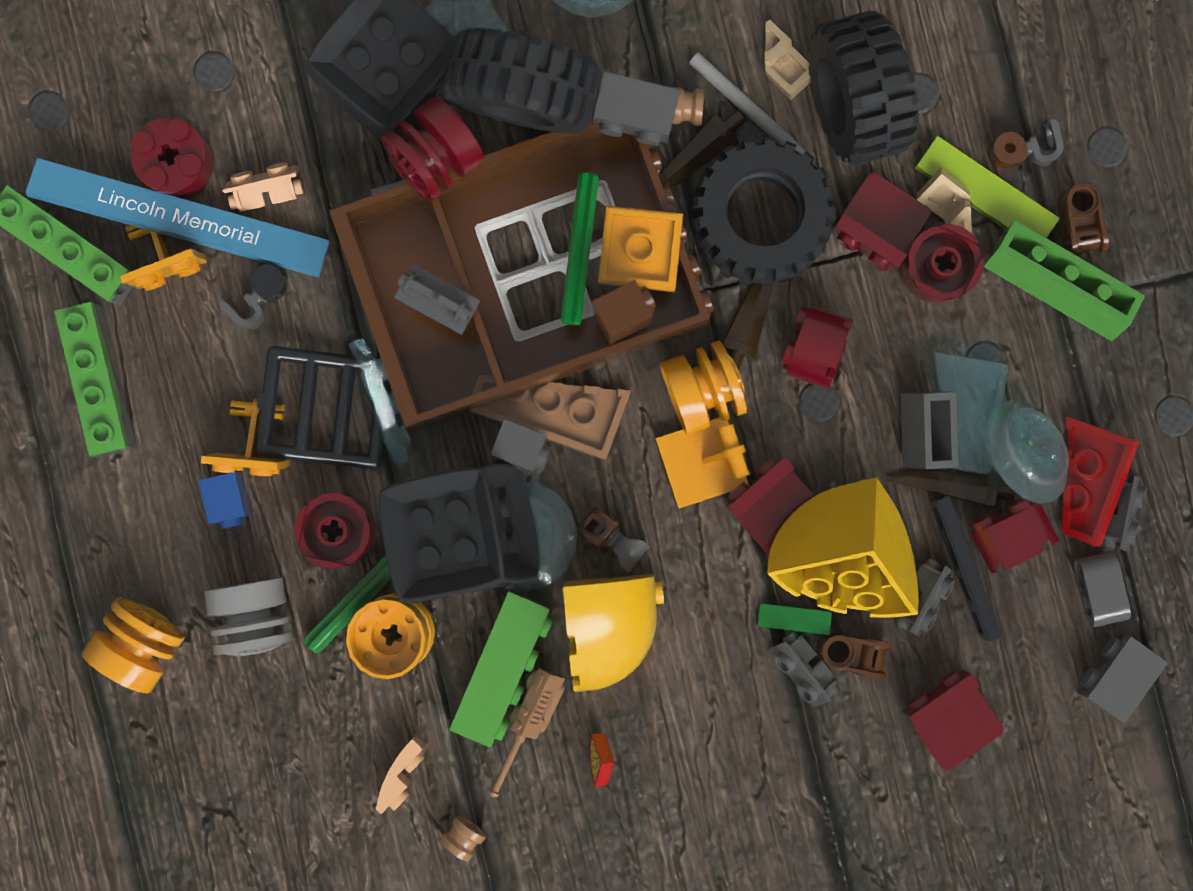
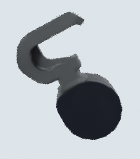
(268, 286)

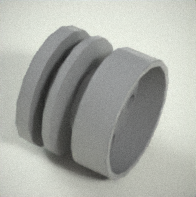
(248, 617)

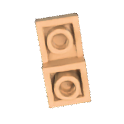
(395, 783)

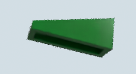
(794, 618)

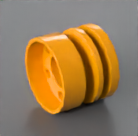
(703, 387)
(372, 645)
(129, 652)

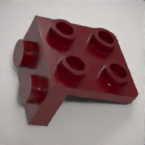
(881, 222)
(768, 500)
(953, 719)

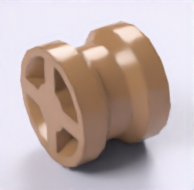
(689, 106)
(462, 838)

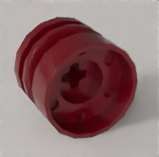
(439, 144)

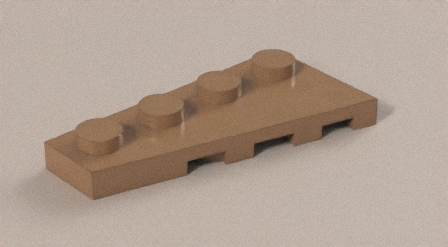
(568, 414)

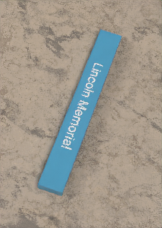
(177, 217)

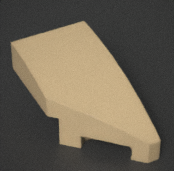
(784, 63)
(947, 199)

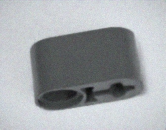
(1102, 589)

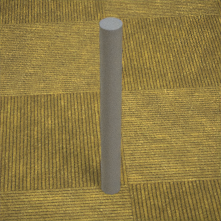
(743, 102)

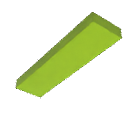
(987, 191)

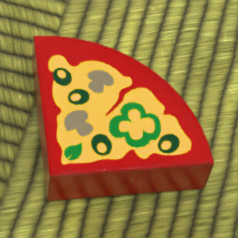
(600, 760)

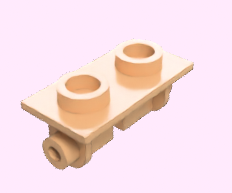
(249, 188)

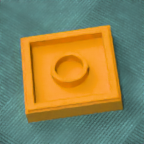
(640, 248)

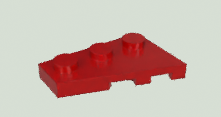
(1094, 479)

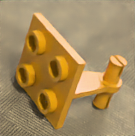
(154, 275)
(235, 462)
(703, 462)

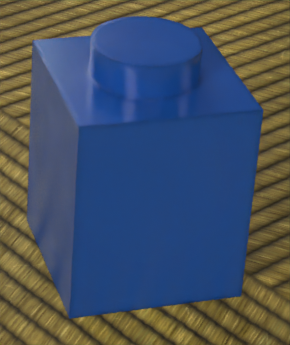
(225, 499)

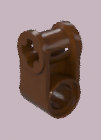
(1084, 223)
(860, 655)

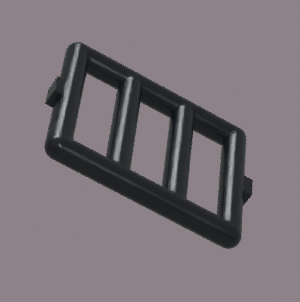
(300, 450)

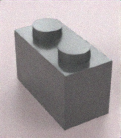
(635, 109)
(929, 430)
(521, 448)
(1121, 677)

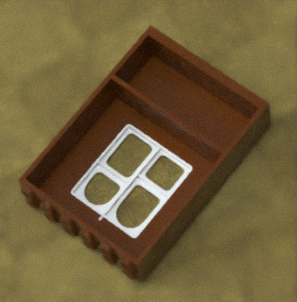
(438, 368)

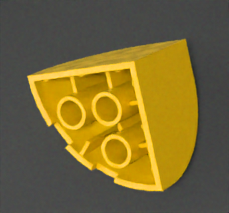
(848, 552)
(609, 627)

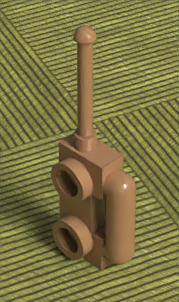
(532, 715)

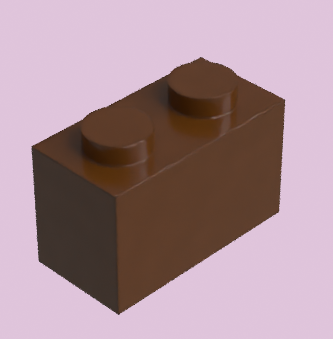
(624, 311)

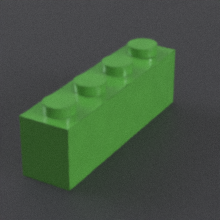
(1064, 281)
(500, 668)

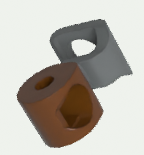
(1011, 149)
(605, 532)

